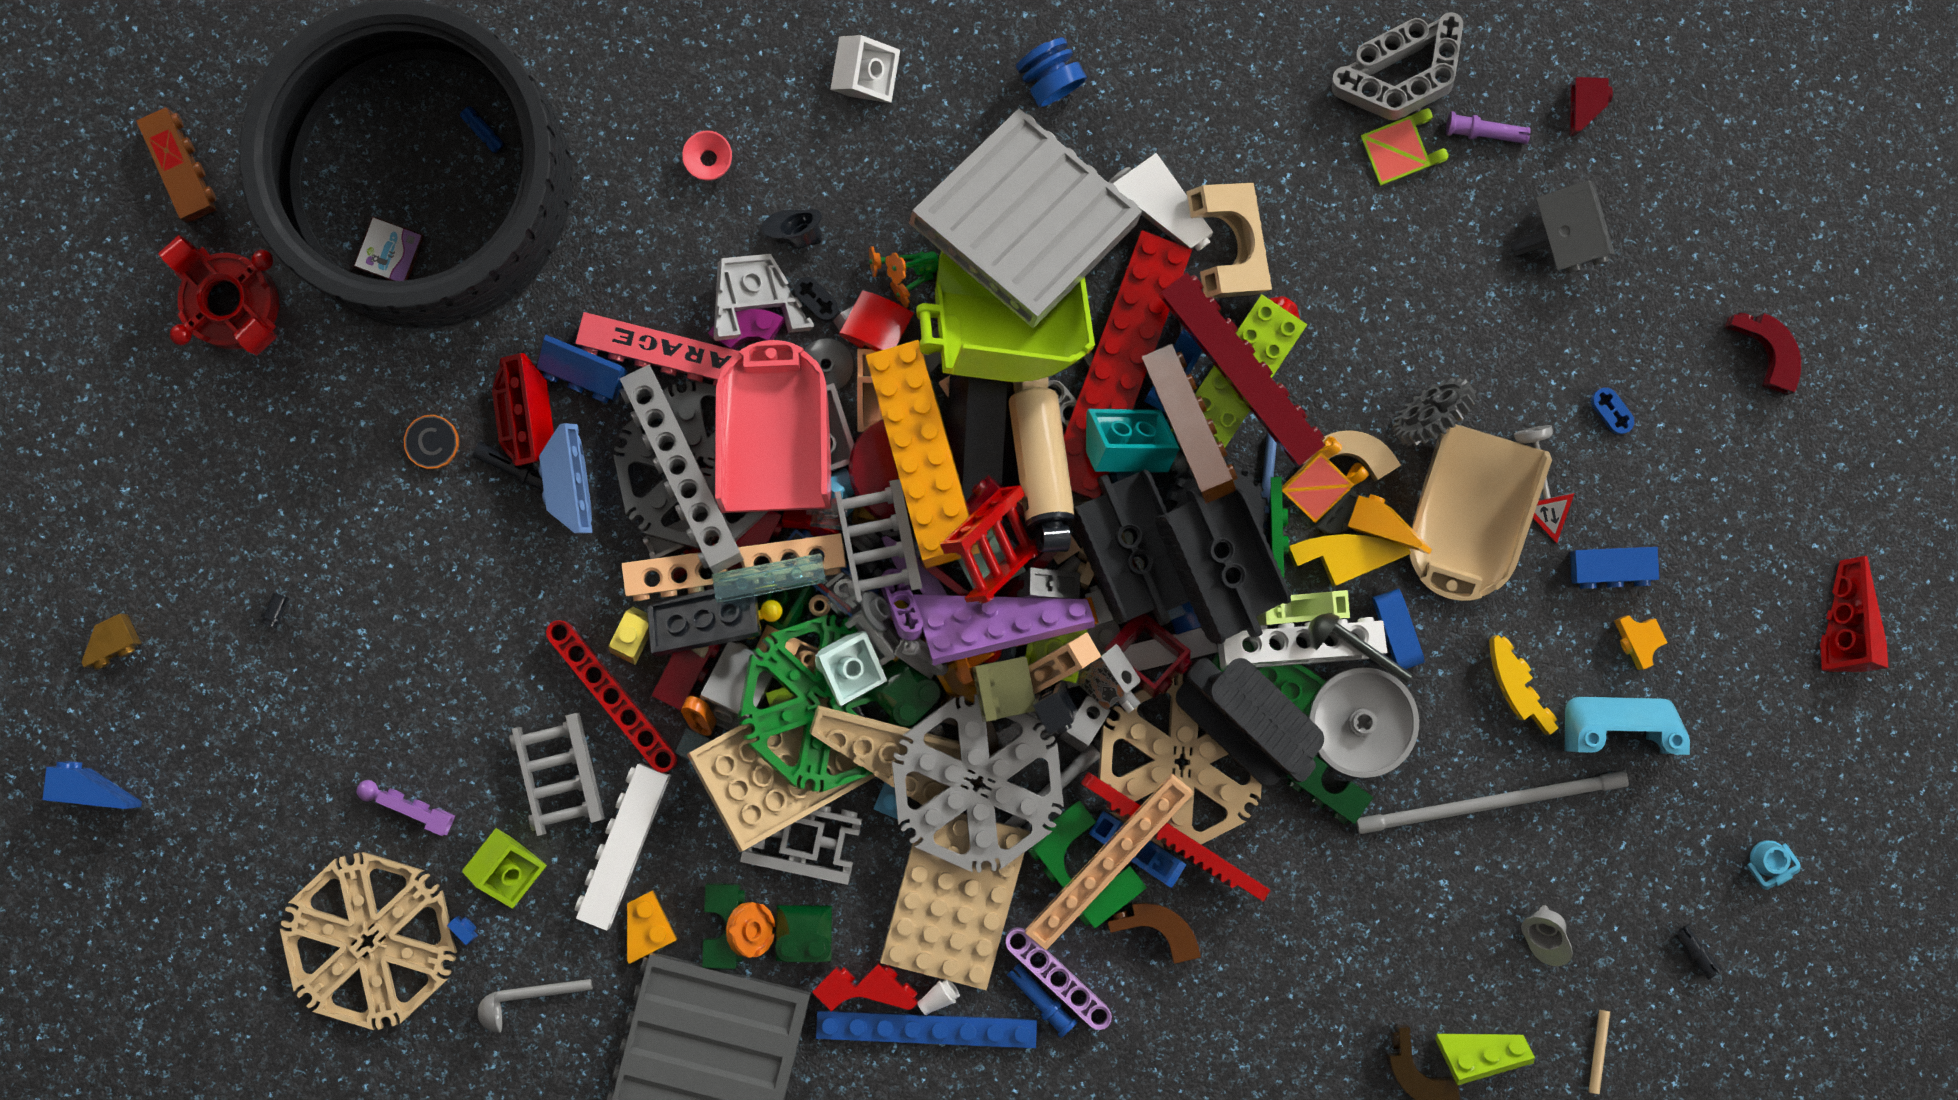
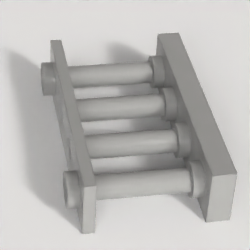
(903, 549)
(583, 782)

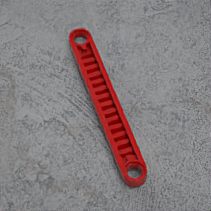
(1179, 841)

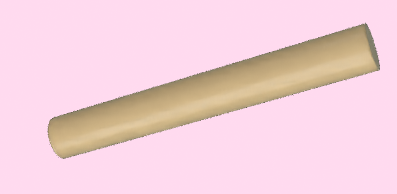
(1599, 1051)

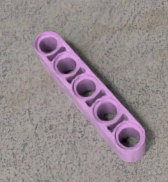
(1065, 990)

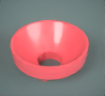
(699, 144)

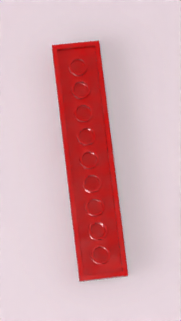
(1128, 335)

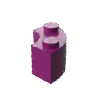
(753, 326)

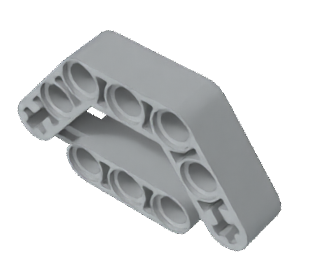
(1359, 71)

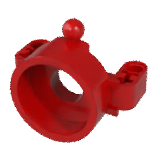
(254, 318)

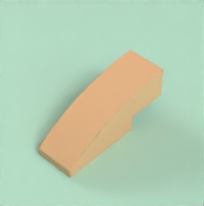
(867, 402)

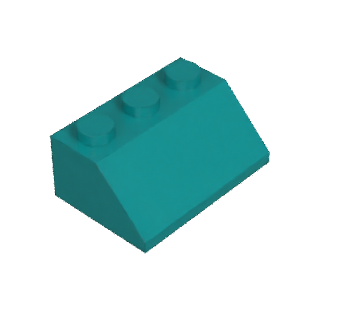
(1129, 440)

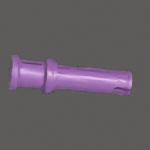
(1476, 127)

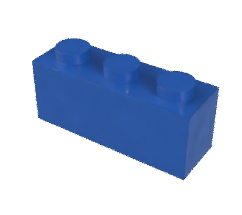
(1614, 567)

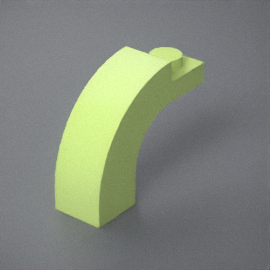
(1307, 607)

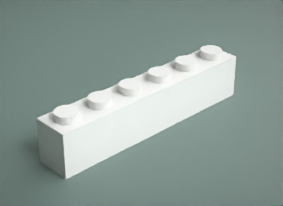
(622, 847)

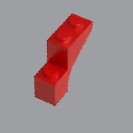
(876, 985)

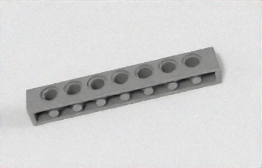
(642, 384)

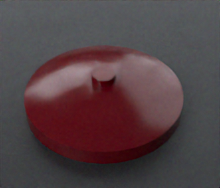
(873, 467)

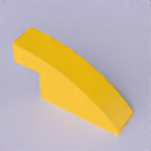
(1346, 554)

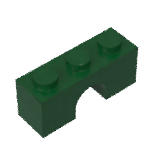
(1347, 803)
(721, 899)

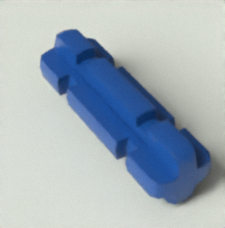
(482, 130)

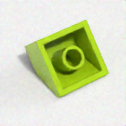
(503, 868)

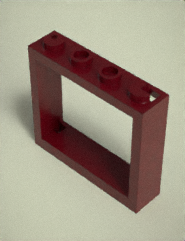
(980, 494)

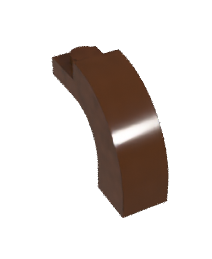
(1179, 935)

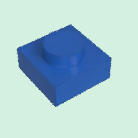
(463, 929)

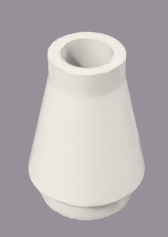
(940, 996)

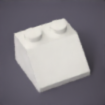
(865, 68)

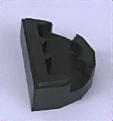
(1339, 515)

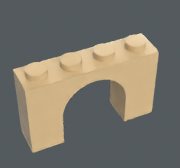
(1239, 209)

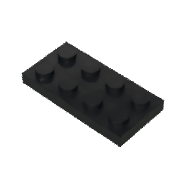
(700, 622)

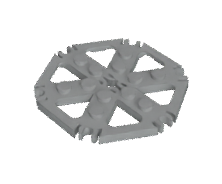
(978, 808)

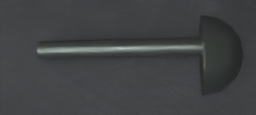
(1326, 623)

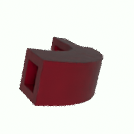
(1780, 346)

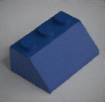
(580, 369)

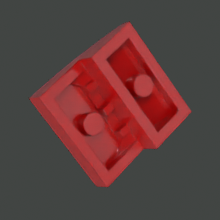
(875, 322)

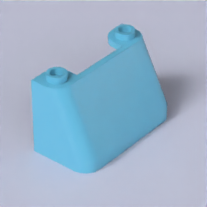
(1591, 717)

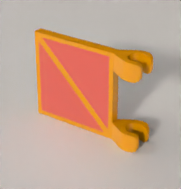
(1320, 483)

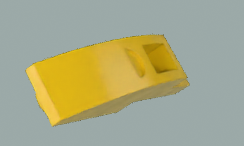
(1512, 676)

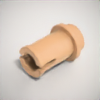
(813, 602)

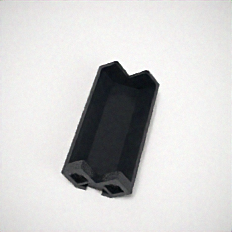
(981, 432)

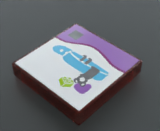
(388, 250)

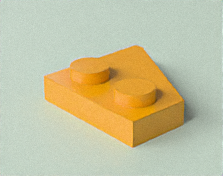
(646, 927)

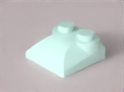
(850, 667)

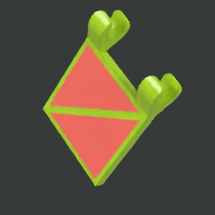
(1398, 149)

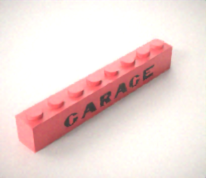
(652, 348)

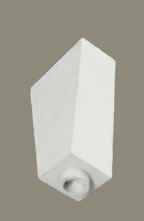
(1164, 203)

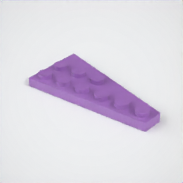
(972, 628)

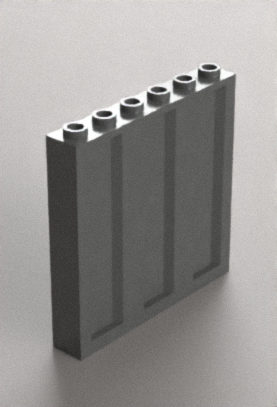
(708, 1035)

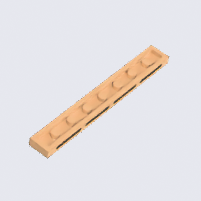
(1109, 861)

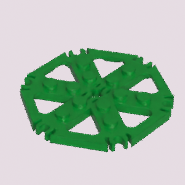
(798, 711)

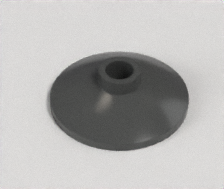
(839, 356)

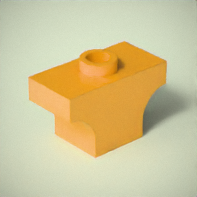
(1640, 639)

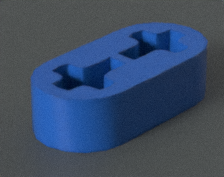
(1607, 415)

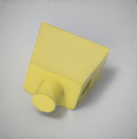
(630, 635)

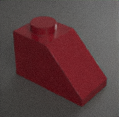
(1587, 100)

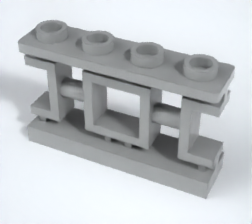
(797, 858)

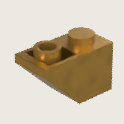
(110, 639)

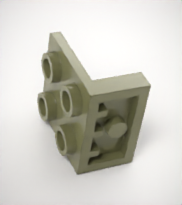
(1004, 689)

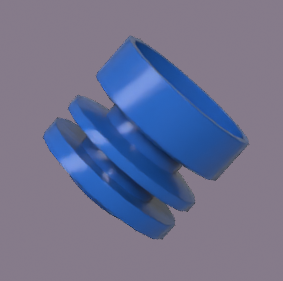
(1048, 67)

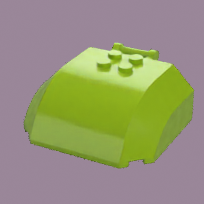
(991, 341)

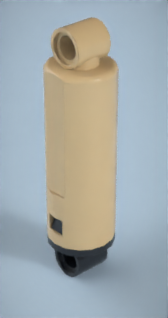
(1042, 464)

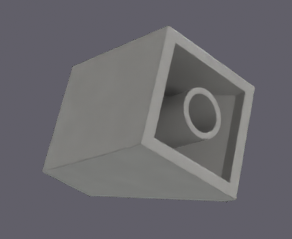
(726, 685)

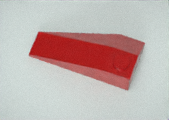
(1855, 627)

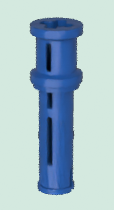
(1050, 1009)

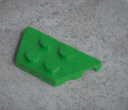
(1278, 520)

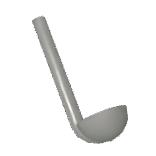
(490, 1007)

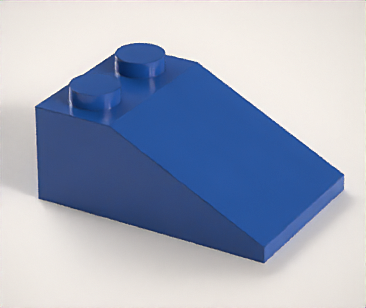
(79, 785)

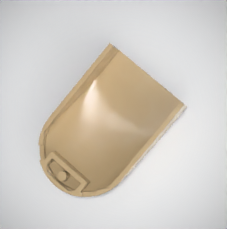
(1476, 511)

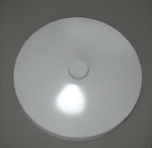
(1365, 722)

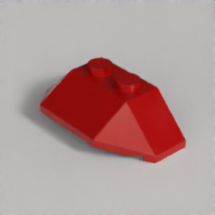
(521, 409)

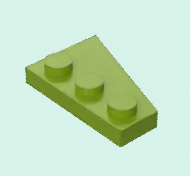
(1483, 1055)

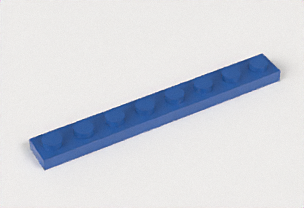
(926, 1029)

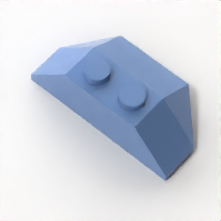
(566, 480)

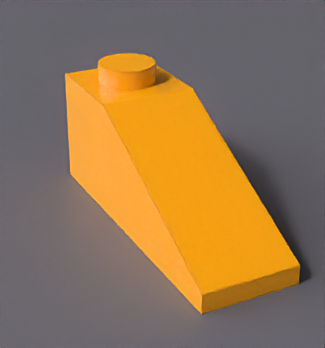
(1381, 521)

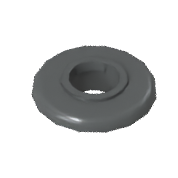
(876, 611)

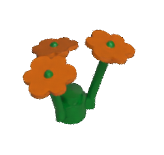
(922, 263)

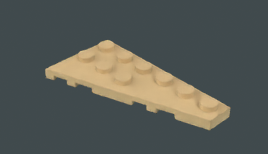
(873, 745)

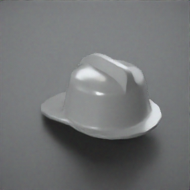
(1547, 937)

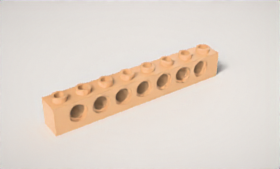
(636, 572)

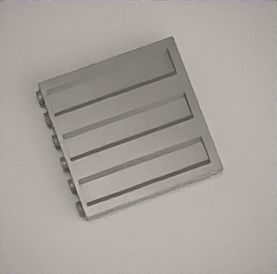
(1025, 217)

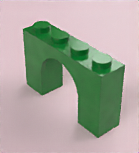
(1052, 849)

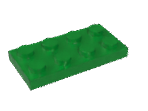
(1292, 680)

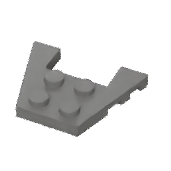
(753, 284)

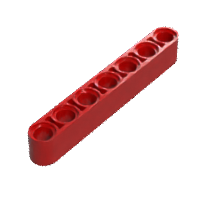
(599, 690)

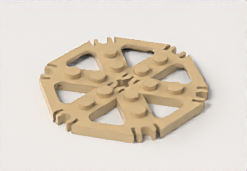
(1164, 751)
(343, 932)

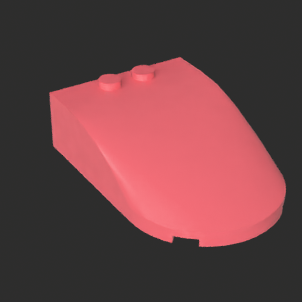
(772, 431)

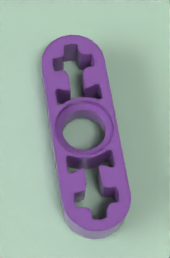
(899, 615)

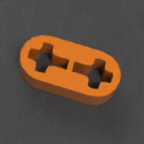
(698, 715)

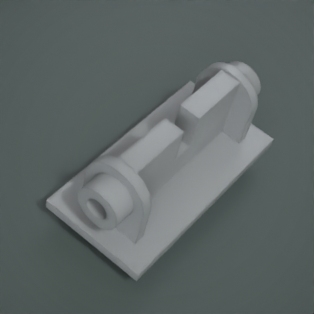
(917, 656)

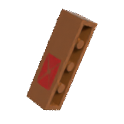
(176, 164)

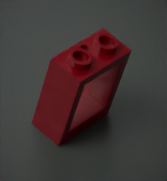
(1147, 624)

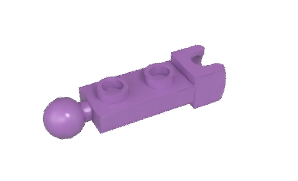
(436, 821)

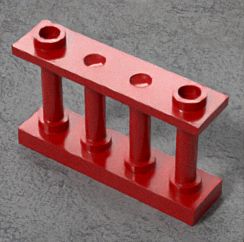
(975, 530)

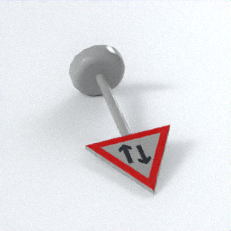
(1549, 511)

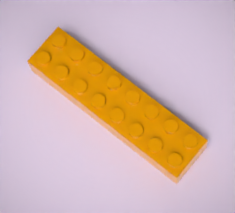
(919, 448)

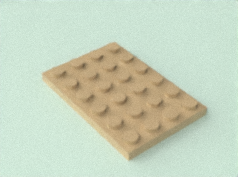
(751, 793)
(950, 917)

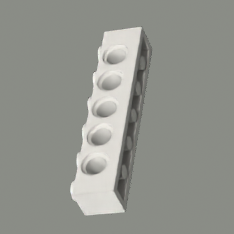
(1291, 654)

